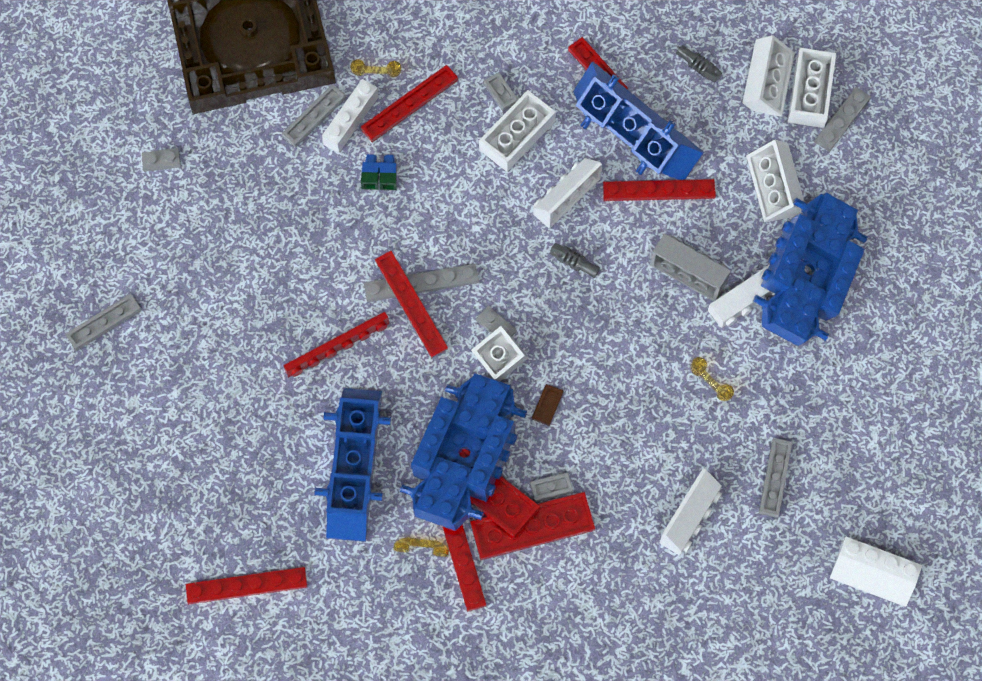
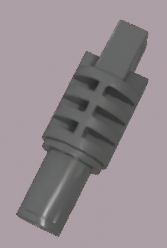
(699, 63)
(573, 259)

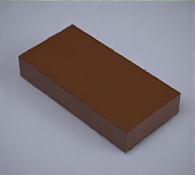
(547, 405)

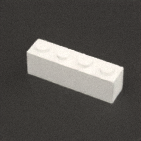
(350, 116)
(738, 300)

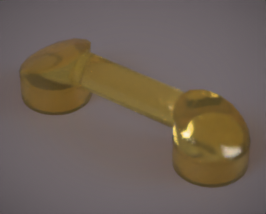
(358, 68)
(698, 368)
(438, 548)

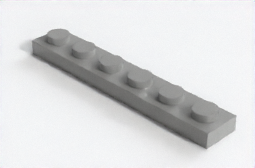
(425, 282)

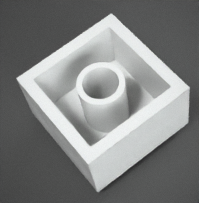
(499, 354)

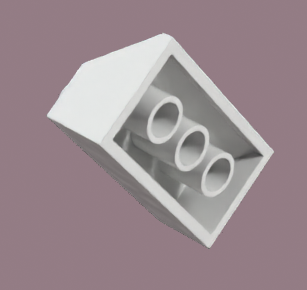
(768, 76)
(775, 181)
(567, 191)
(691, 512)
(875, 571)

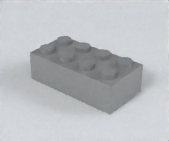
(690, 267)

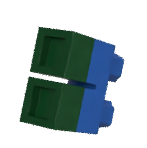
(370, 173)

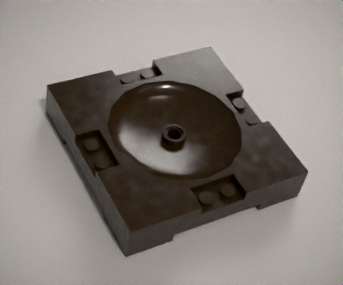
(232, 64)

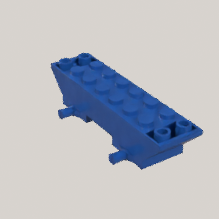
(637, 125)
(353, 464)

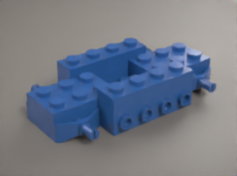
(823, 243)
(475, 424)

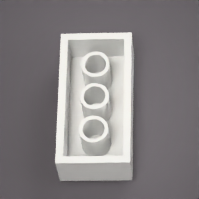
(811, 87)
(517, 130)

